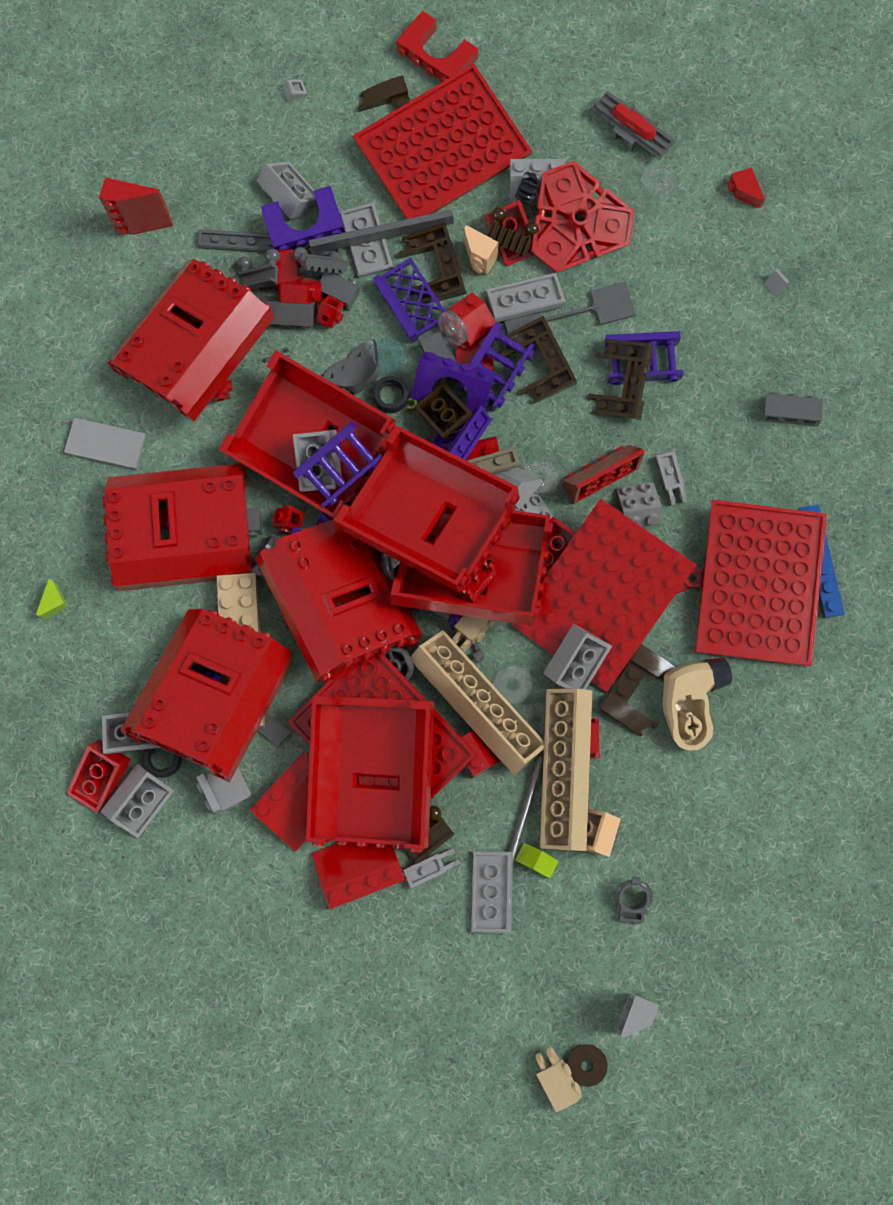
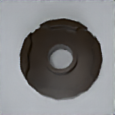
(599, 1069)

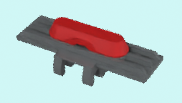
(633, 125)

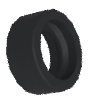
(391, 380)
(160, 773)

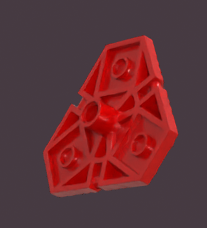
(561, 237)

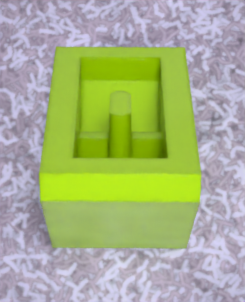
(51, 601)
(536, 860)

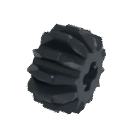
(528, 187)

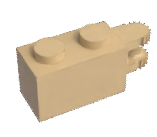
(472, 629)
(557, 1081)

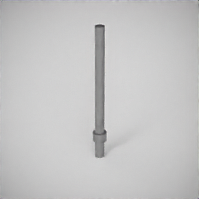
(535, 776)

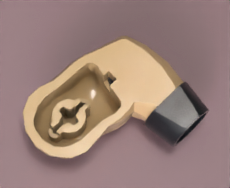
(687, 700)

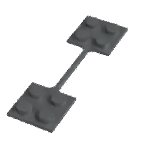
(610, 304)

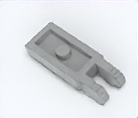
(671, 476)
(428, 869)

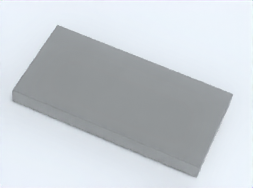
(372, 256)
(525, 297)
(105, 443)
(492, 892)

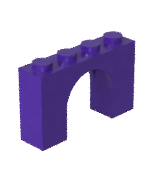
(285, 237)
(433, 367)

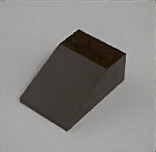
(443, 410)

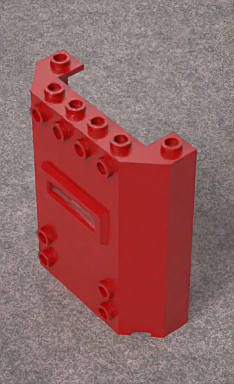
(189, 362)
(303, 402)
(408, 498)
(203, 520)
(322, 565)
(511, 592)
(198, 714)
(370, 740)

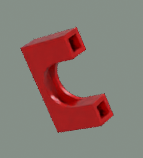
(411, 45)

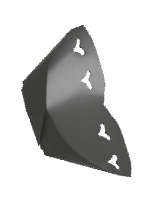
(357, 371)

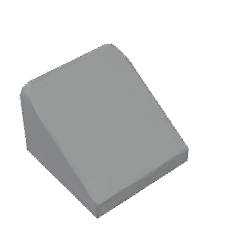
(294, 90)
(776, 282)

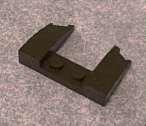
(386, 92)
(439, 240)
(638, 357)
(561, 374)
(616, 703)

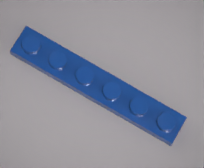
(829, 591)

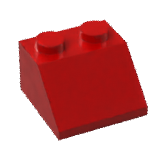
(475, 317)
(485, 757)

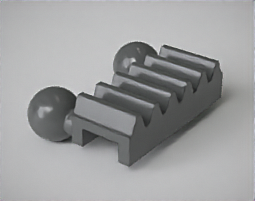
(329, 263)
(259, 276)

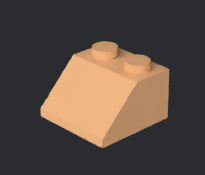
(480, 250)
(601, 832)

